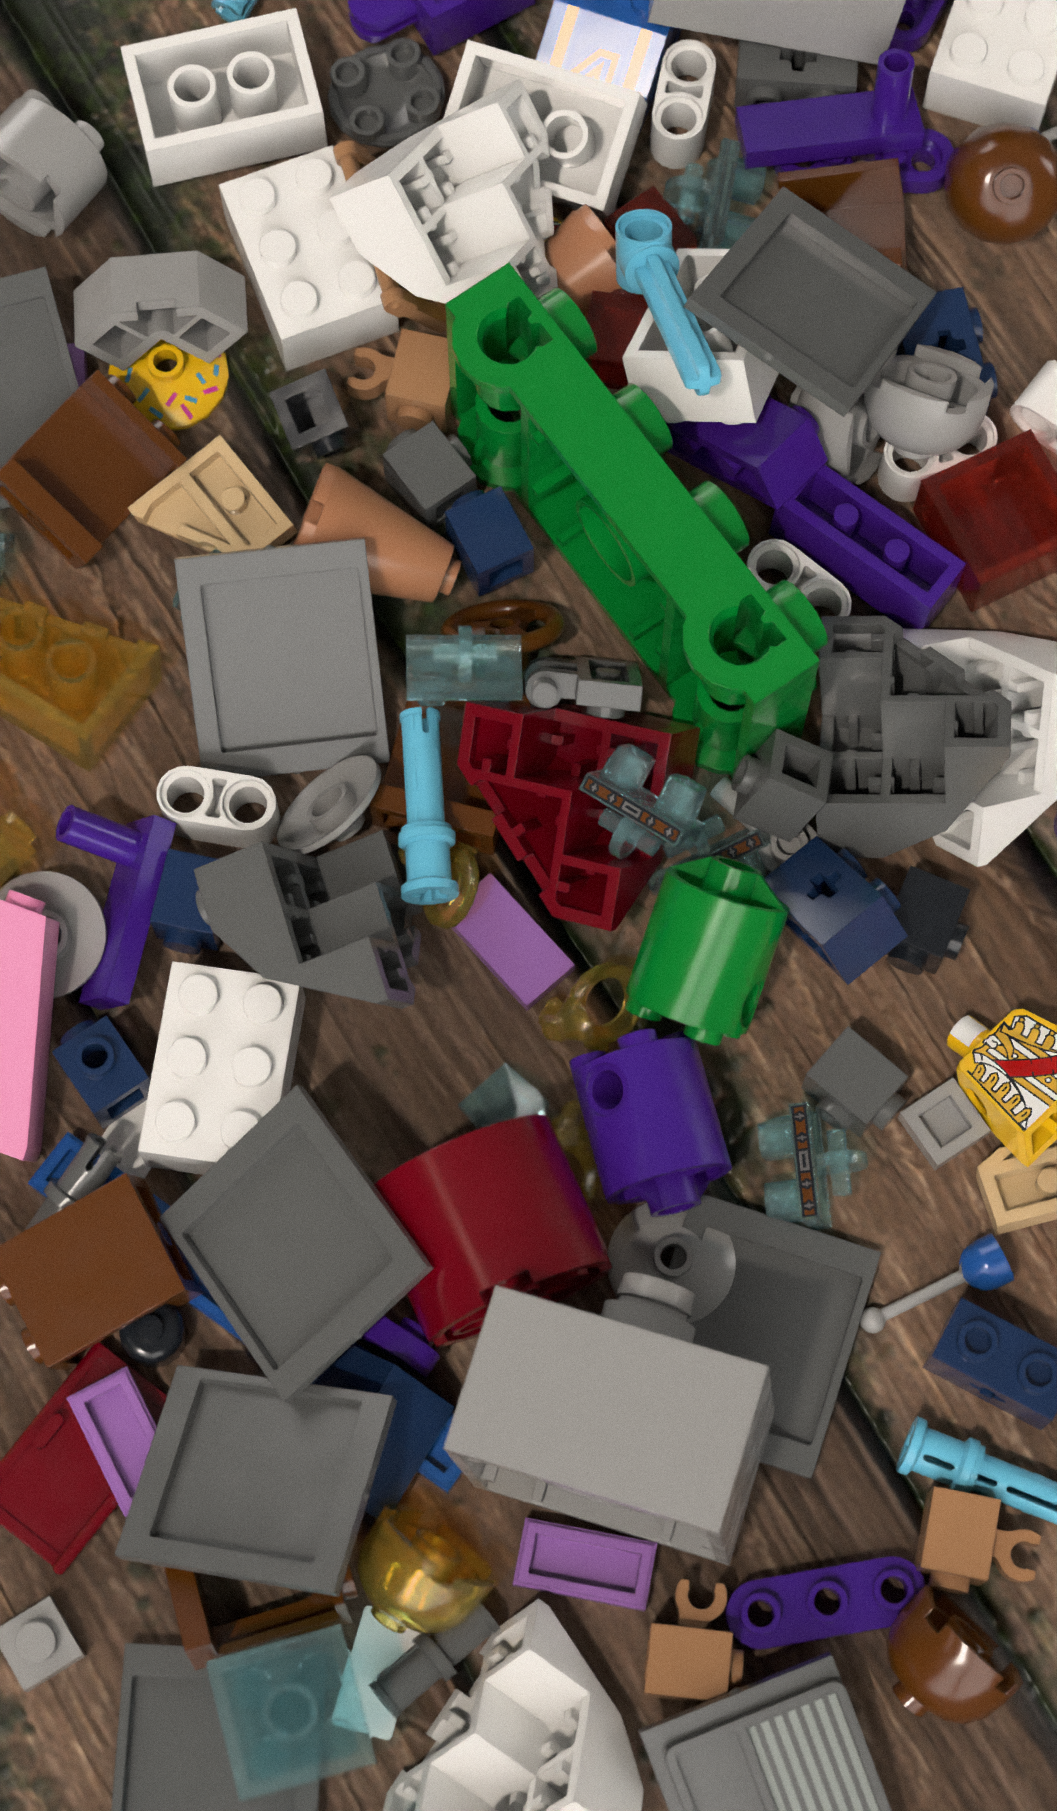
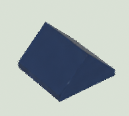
(414, 1425)

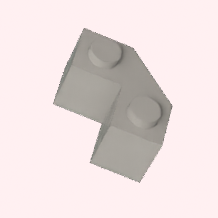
(158, 297)

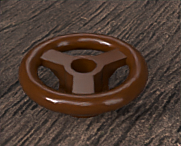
(510, 618)

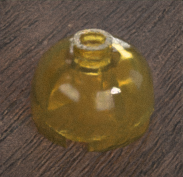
(420, 1575)

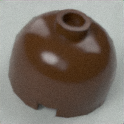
(1002, 183)
(946, 1662)

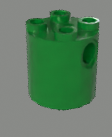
(707, 948)

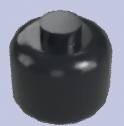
(156, 1337)

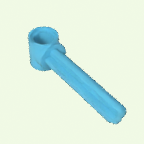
(650, 267)

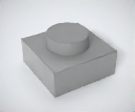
(943, 1123)
(39, 1644)

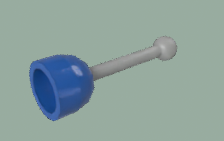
(980, 1266)

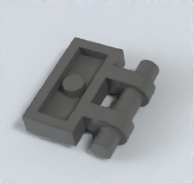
(599, 683)

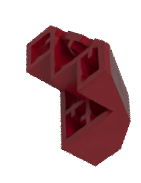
(531, 777)

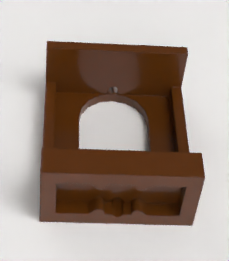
(205, 1642)

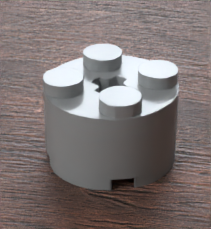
(46, 165)

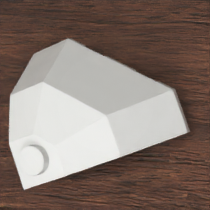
(457, 201)
(1026, 784)
(526, 1733)

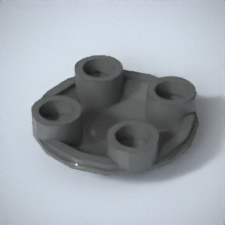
(385, 93)

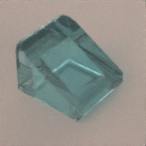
(503, 1098)

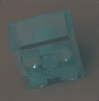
(291, 1713)

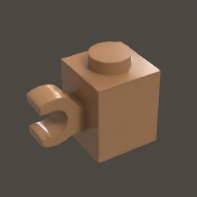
(413, 380)
(962, 1539)
(688, 1659)

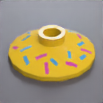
(176, 396)

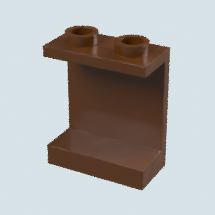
(860, 198)
(88, 467)
(463, 804)
(93, 1271)

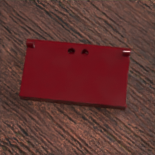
(58, 1493)

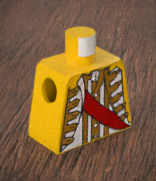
(1011, 1078)

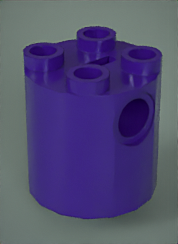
(651, 1121)

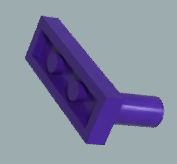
(836, 123)
(139, 858)

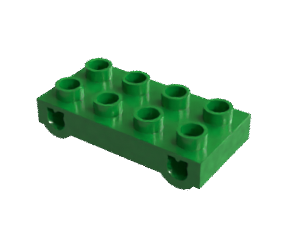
(624, 521)

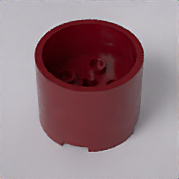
(492, 1214)

